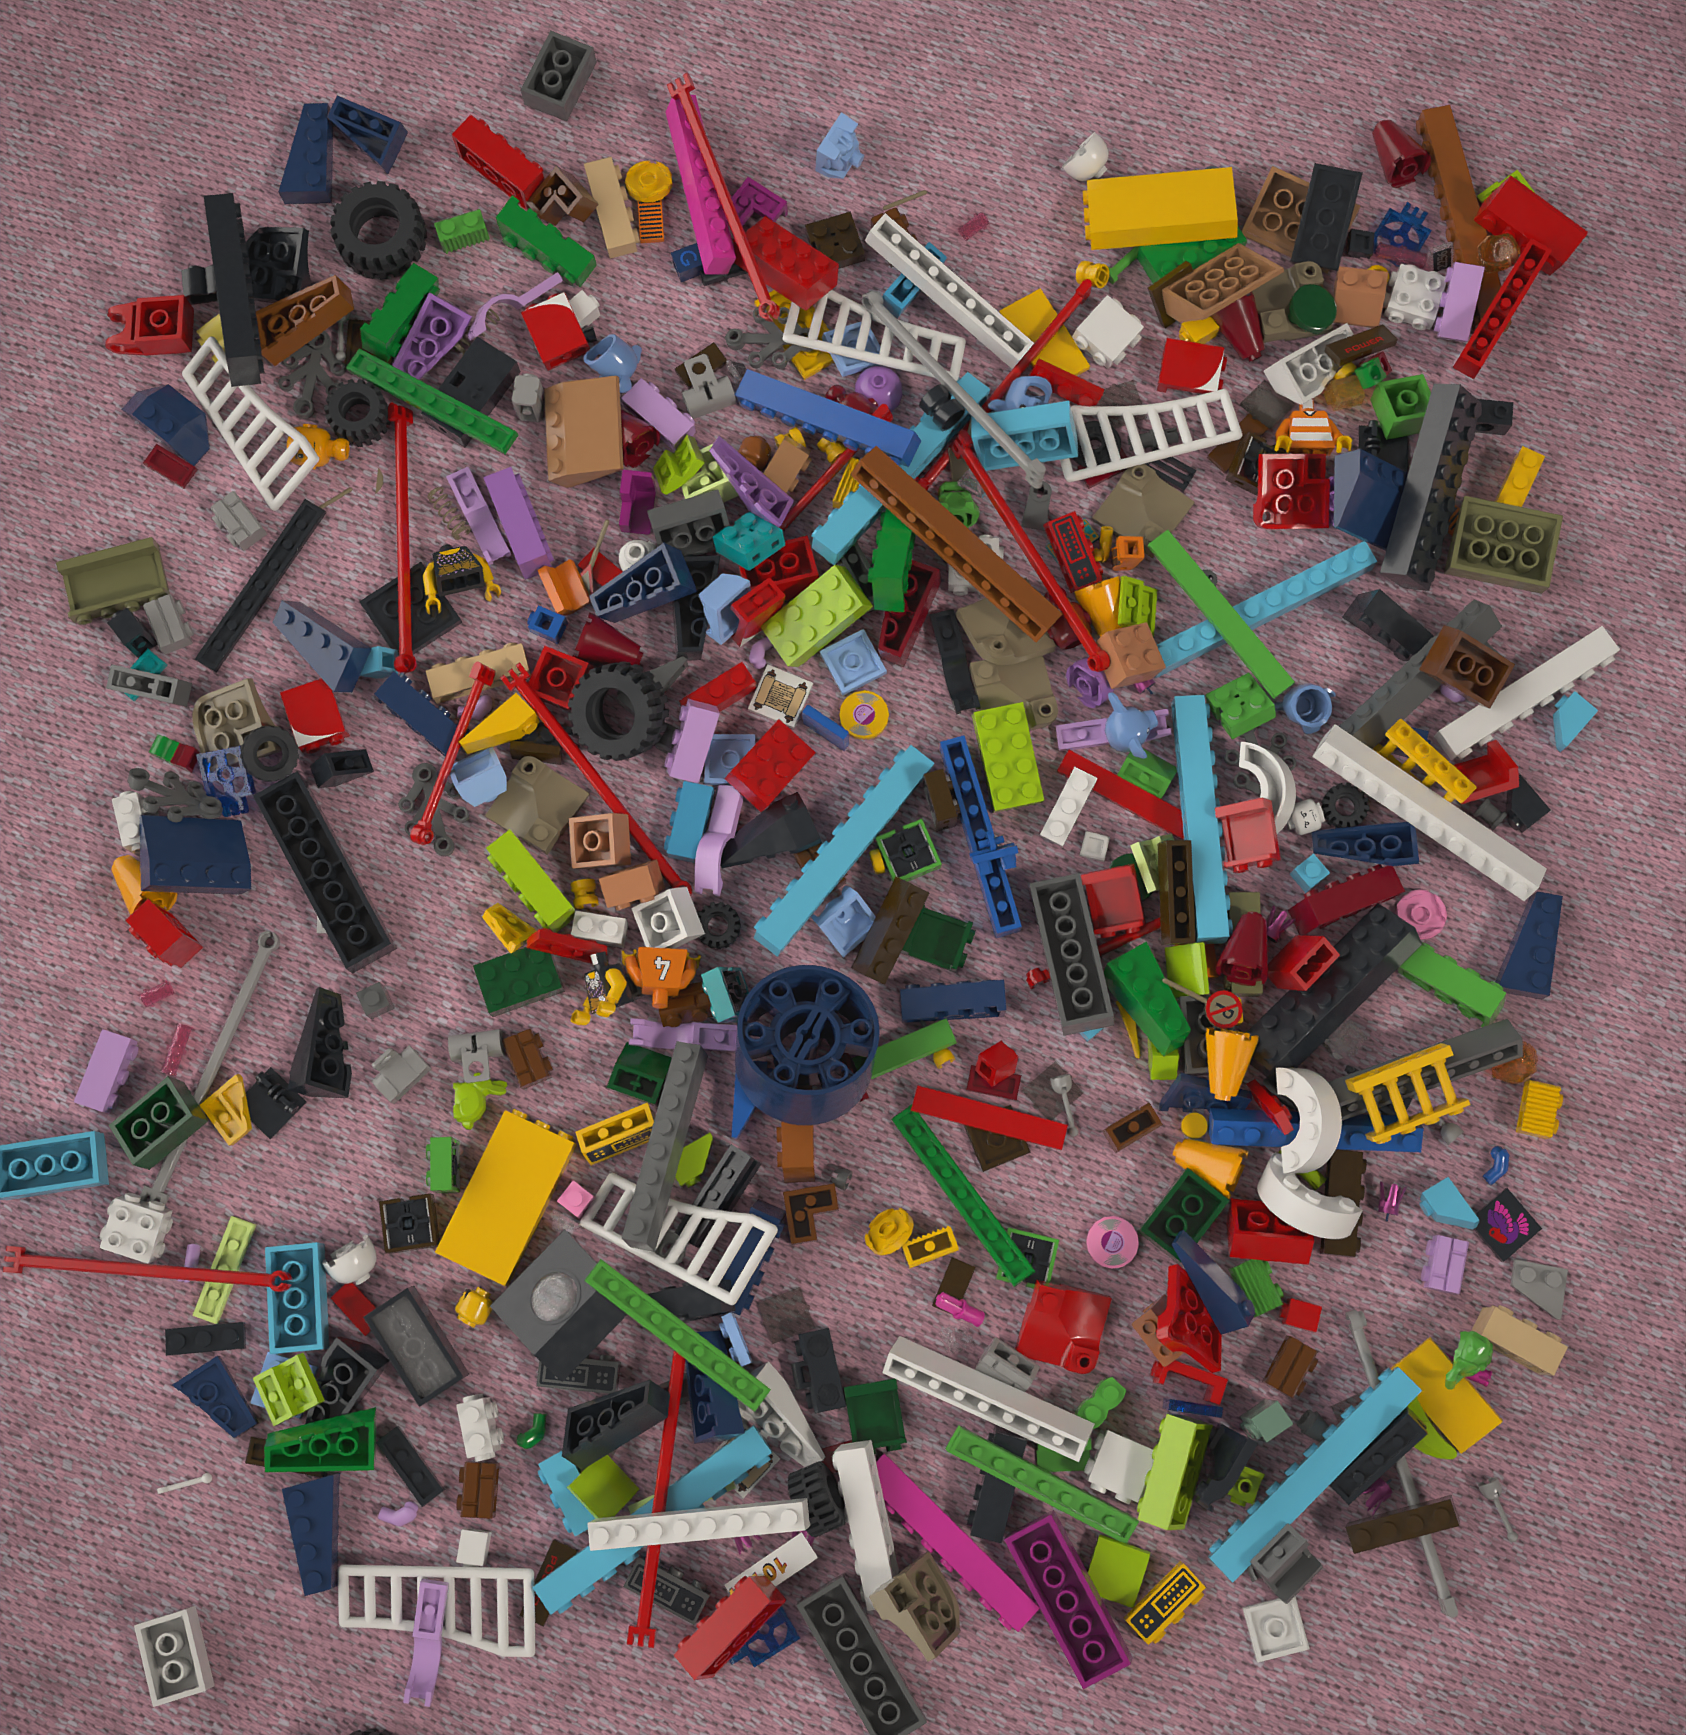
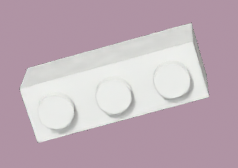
(1068, 807)

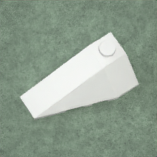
(1307, 369)
(783, 1418)

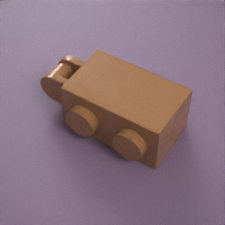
(787, 463)

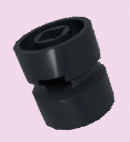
(945, 411)

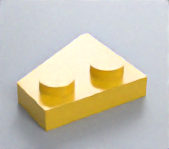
(508, 927)
(229, 1110)

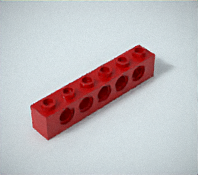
(1502, 308)

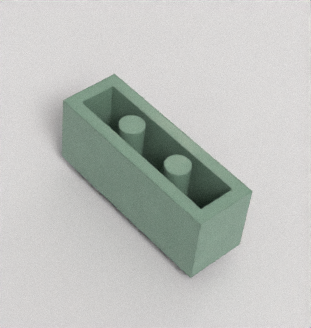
(1265, 1420)

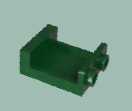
(939, 940)
(875, 1414)

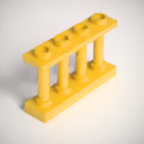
(1428, 758)
(1388, 1075)

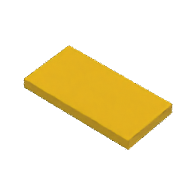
(1032, 316)
(805, 362)
(1458, 1412)

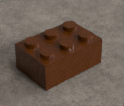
(1467, 666)

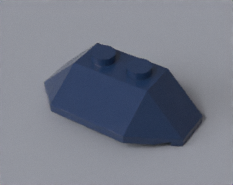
(171, 420)

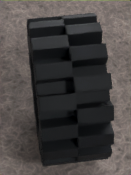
(1351, 793)
(729, 915)

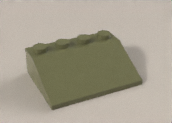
(1504, 545)

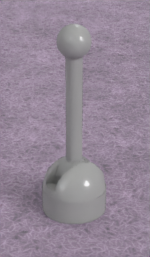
(340, 355)
(1062, 1085)
(1449, 1130)
(1492, 1492)

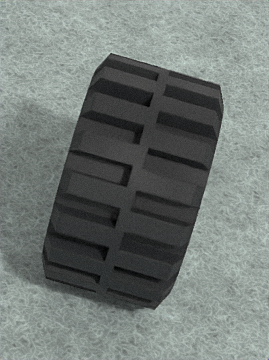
(347, 397)
(822, 1495)

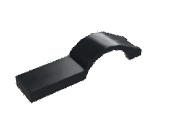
(954, 661)

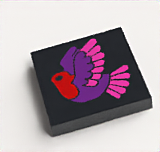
(1505, 1225)

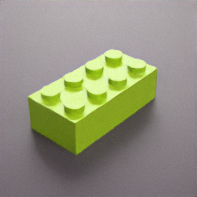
(816, 616)
(1007, 757)
(526, 875)
(1174, 1472)

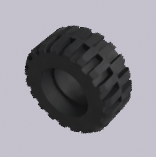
(371, 202)
(589, 716)

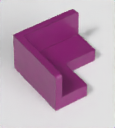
(756, 198)
(637, 497)

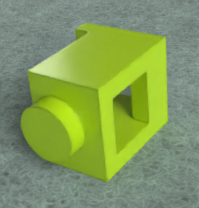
(1254, 1479)

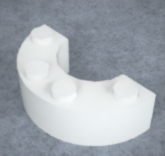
(1274, 778)
(1318, 1119)
(1304, 1207)

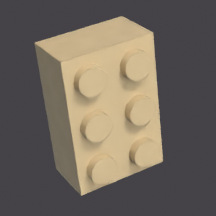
(1520, 1340)

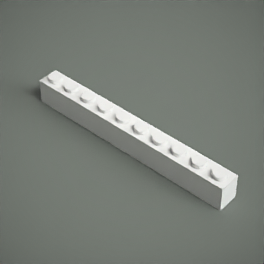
(1430, 813)

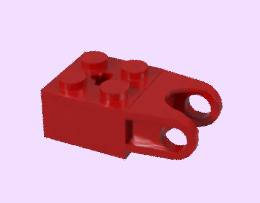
(153, 326)

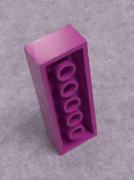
(1068, 1599)

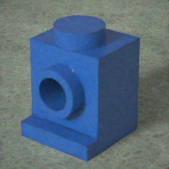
(540, 617)

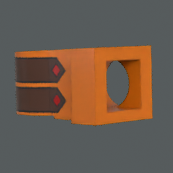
(1127, 553)

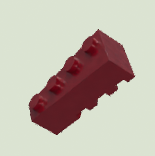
(902, 628)
(1345, 899)

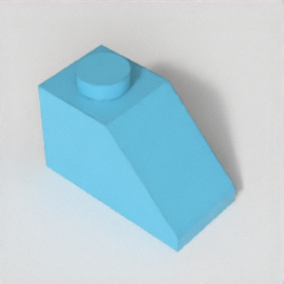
(1571, 718)
(1448, 1205)

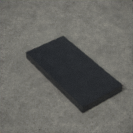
(1326, 216)

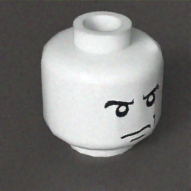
(1306, 817)

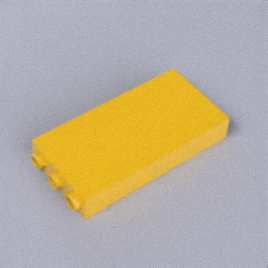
(1160, 208)
(506, 1197)

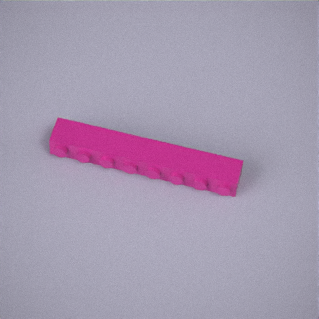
(703, 203)
(954, 1546)

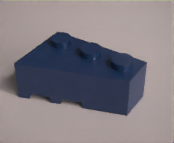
(369, 130)

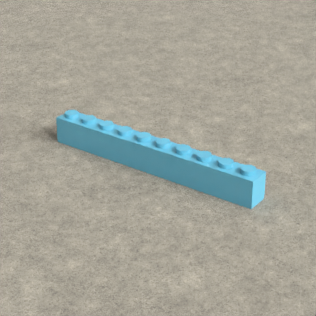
(862, 508)
(1270, 604)
(1199, 818)
(843, 850)
(1314, 1473)
(687, 1493)

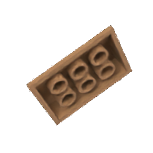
(1279, 212)
(1218, 283)
(583, 430)

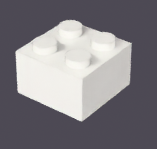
(668, 919)

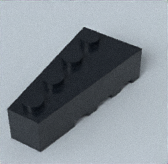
(611, 1421)

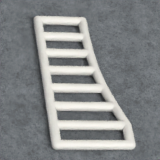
(859, 352)
(1152, 410)
(265, 413)
(668, 1264)
(449, 1574)

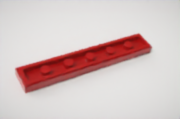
(1126, 795)
(989, 1118)

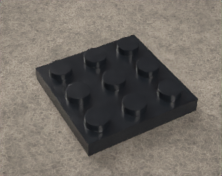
(425, 628)

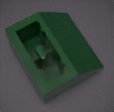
(640, 1074)

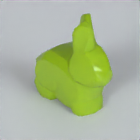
(471, 1099)

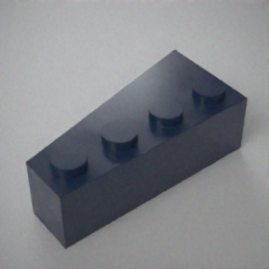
(644, 585)

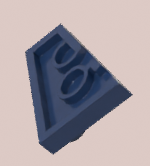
(1194, 1093)
(219, 1396)

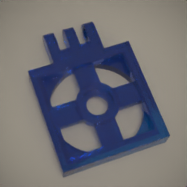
(1409, 221)
(231, 801)
(1193, 1408)
(757, 1657)

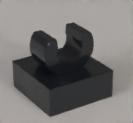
(1360, 243)

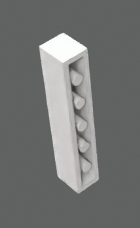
(866, 1516)

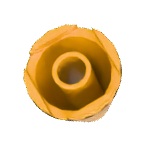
(1102, 604)
(128, 878)
(1228, 1060)
(1213, 1163)

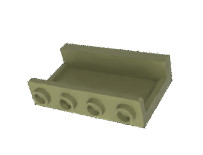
(113, 580)

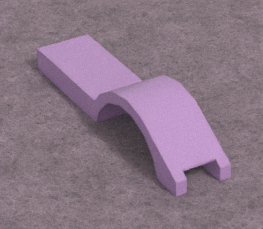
(478, 325)
(478, 515)
(1092, 732)
(720, 830)
(710, 1036)
(427, 1640)

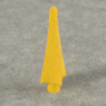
(1130, 1026)

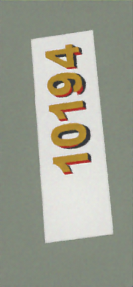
(780, 1563)

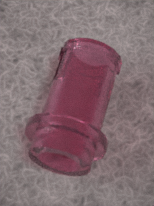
(973, 226)
(156, 994)

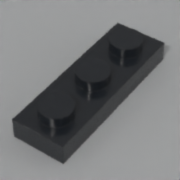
(205, 1338)
(410, 1466)

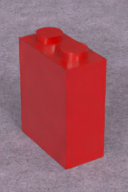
(1301, 962)

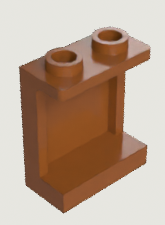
(1146, 1328)

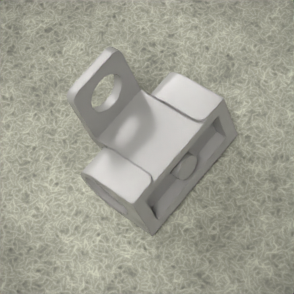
(707, 391)
(476, 1047)
(399, 1072)

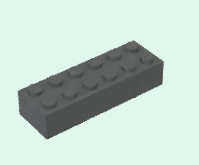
(1071, 954)
(860, 1659)

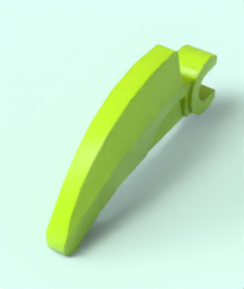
(1433, 1443)

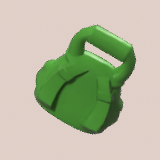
(959, 503)
(1472, 1356)

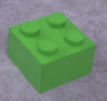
(1401, 405)

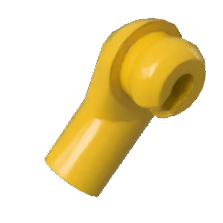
(1105, 544)

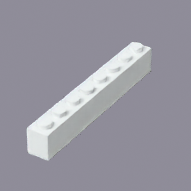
(948, 291)
(1526, 693)
(988, 1398)
(698, 1524)

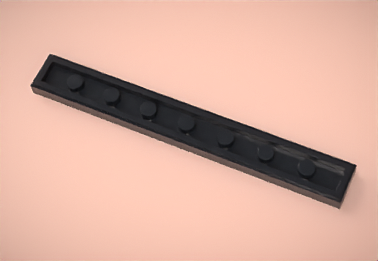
(260, 586)

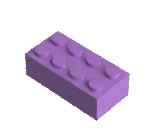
(519, 521)

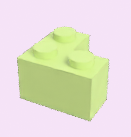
(709, 479)

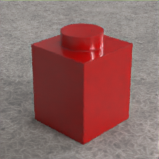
(996, 1063)
(1300, 1315)

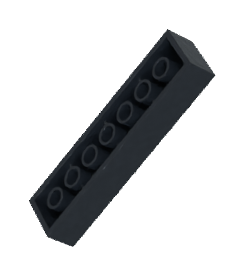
(234, 290)
(1431, 487)
(324, 872)
(1307, 1018)

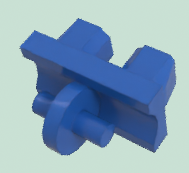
(983, 858)

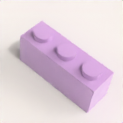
(1459, 302)
(649, 406)
(692, 740)
(106, 1072)

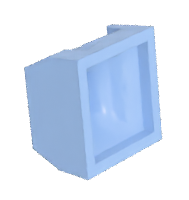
(839, 149)
(717, 603)
(479, 777)
(845, 920)

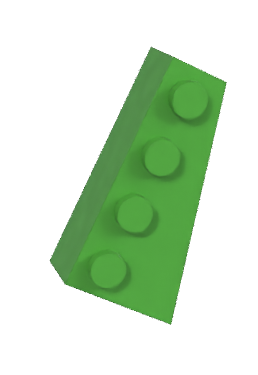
(1454, 984)

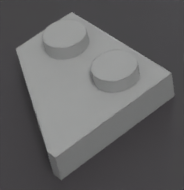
(1541, 1284)

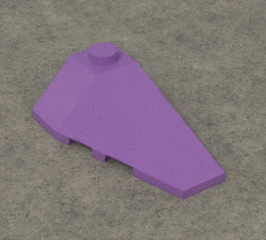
(433, 334)
(754, 488)

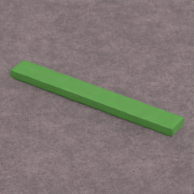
(1221, 614)
(677, 1335)
(1041, 1484)

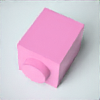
(576, 1199)

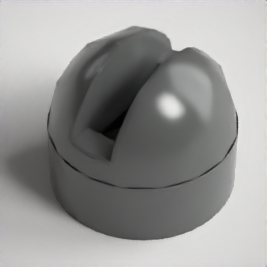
(843, 1175)

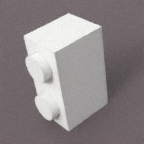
(600, 928)

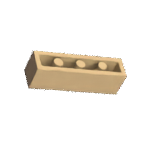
(611, 211)
(453, 679)

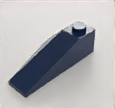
(1380, 844)
(1219, 1293)

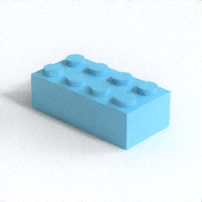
(1039, 430)
(53, 1165)
(301, 1313)

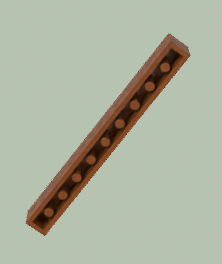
(1457, 197)
(955, 543)

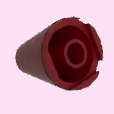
(1399, 154)
(1242, 327)
(637, 439)
(606, 645)
(1245, 954)

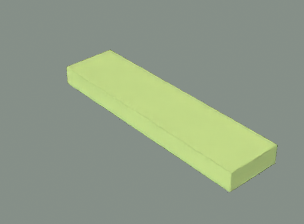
(228, 1257)

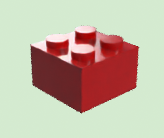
(556, 676)

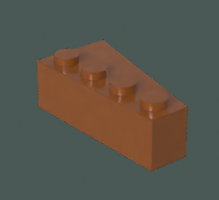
(302, 317)
(797, 1149)

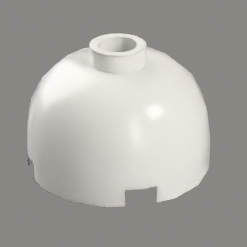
(1088, 159)
(352, 1262)

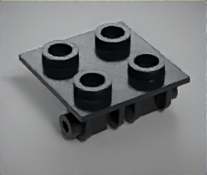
(1391, 450)
(272, 1103)

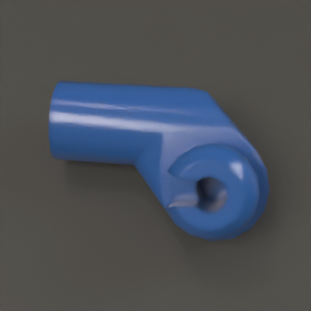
(1500, 1167)

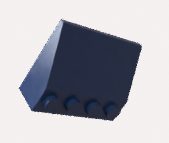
(1366, 496)
(193, 856)

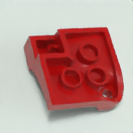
(1292, 492)
(1187, 1323)
(1063, 1326)

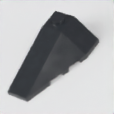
(777, 829)
(319, 1059)
(346, 1377)

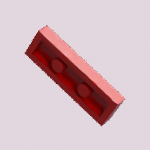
(1068, 385)
(564, 945)
(1271, 1106)

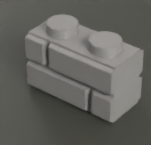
(528, 398)
(238, 520)
(168, 623)
(1007, 1365)

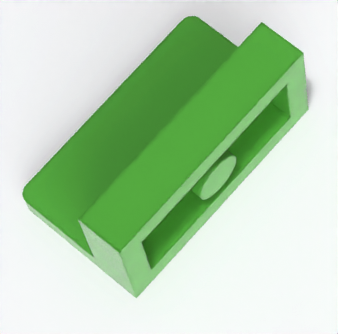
(1148, 773)
(1056, 1462)

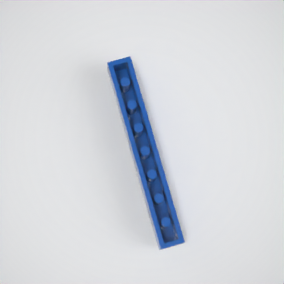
(826, 417)
(975, 824)
(1257, 1129)

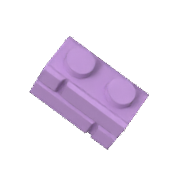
(1445, 1264)

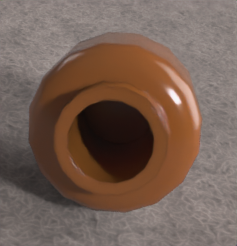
(756, 451)

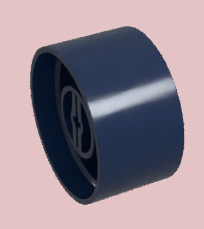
(807, 1003)

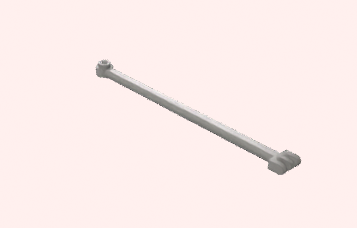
(1034, 468)
(215, 1060)
(1445, 1599)

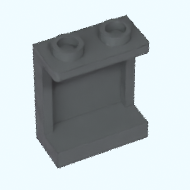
(1286, 1564)

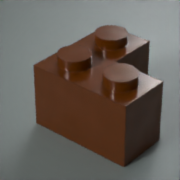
(560, 195)
(803, 1205)

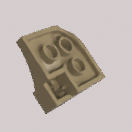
(1273, 302)
(1143, 506)
(998, 637)
(1014, 684)
(232, 717)
(537, 804)
(920, 1606)

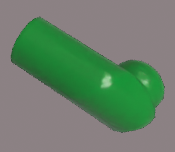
(535, 1434)

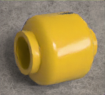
(474, 1307)

